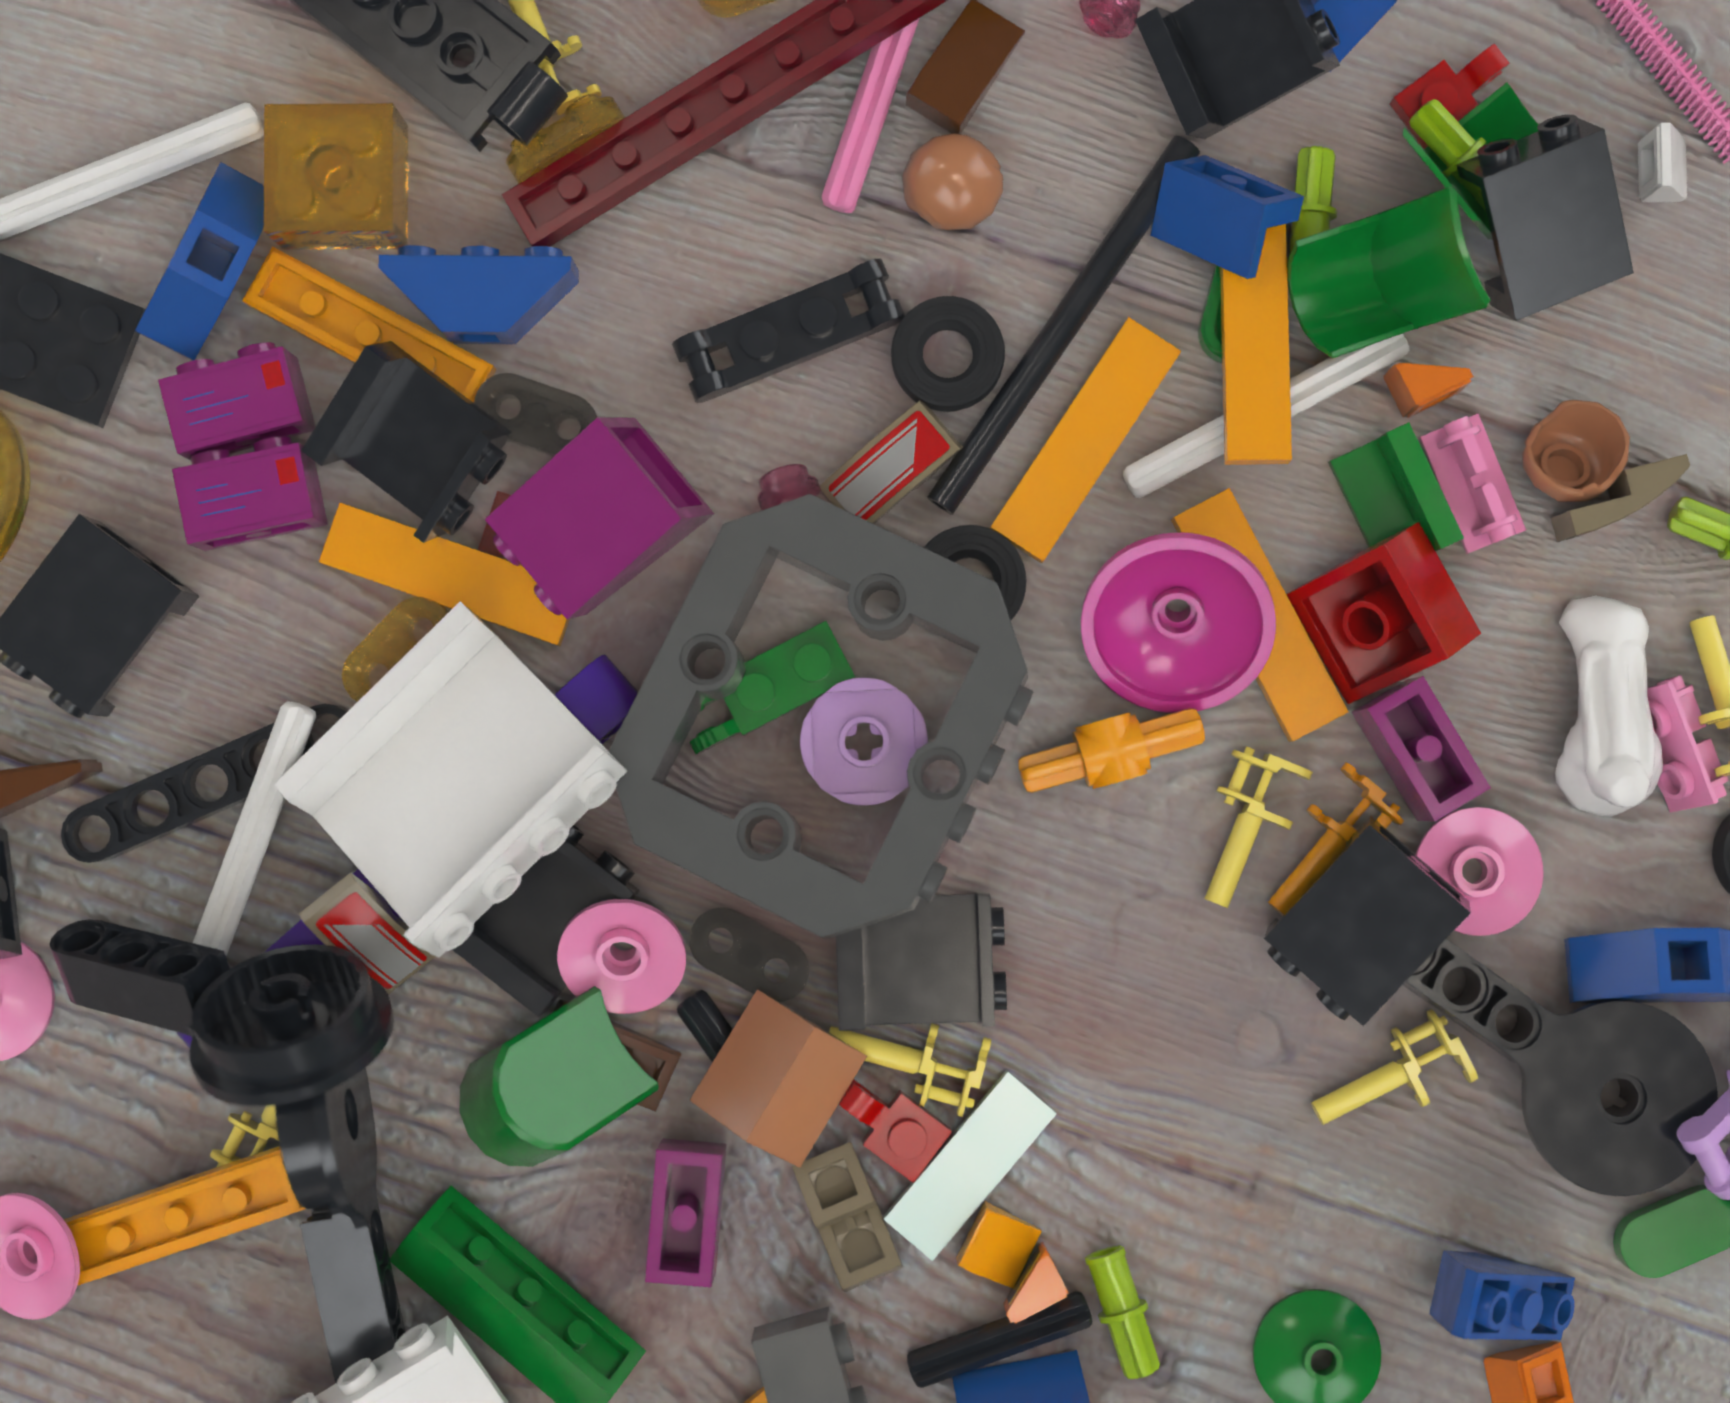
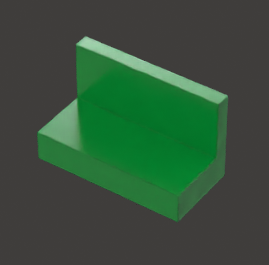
(1394, 488)

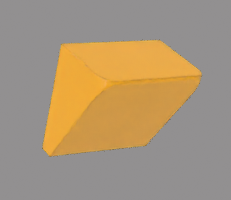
(997, 1245)

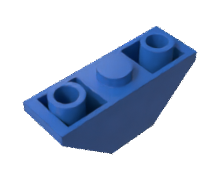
(206, 263)
(480, 293)
(1650, 966)
(1500, 1298)

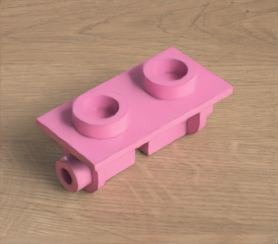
(1472, 482)
(1688, 766)

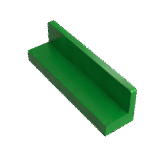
(516, 1303)

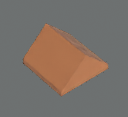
(777, 1079)

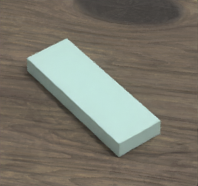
(969, 1165)

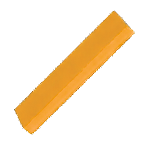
(350, 321)
(1257, 359)
(1085, 440)
(439, 571)
(1294, 675)
(182, 1214)

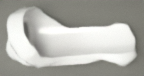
(1611, 750)

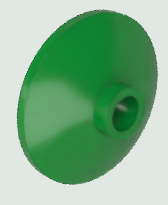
(1299, 1328)

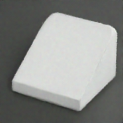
(1662, 165)

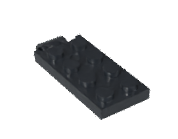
(416, 49)
(63, 341)

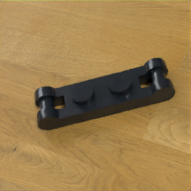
(788, 331)

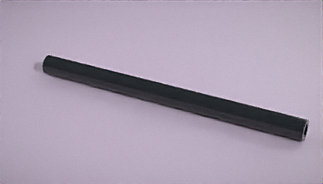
(1056, 335)

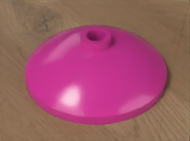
(1185, 656)

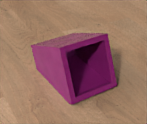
(596, 515)

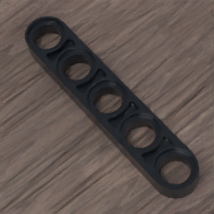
(179, 788)

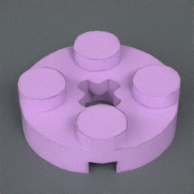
(837, 717)

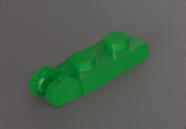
(779, 684)

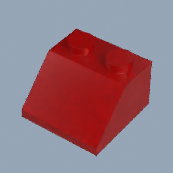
(1384, 614)

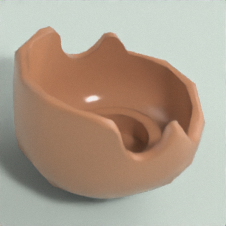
(952, 182)
(1576, 451)

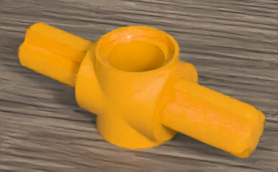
(1111, 750)

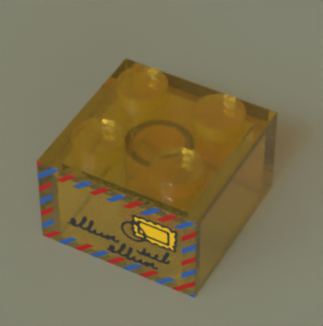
(335, 176)

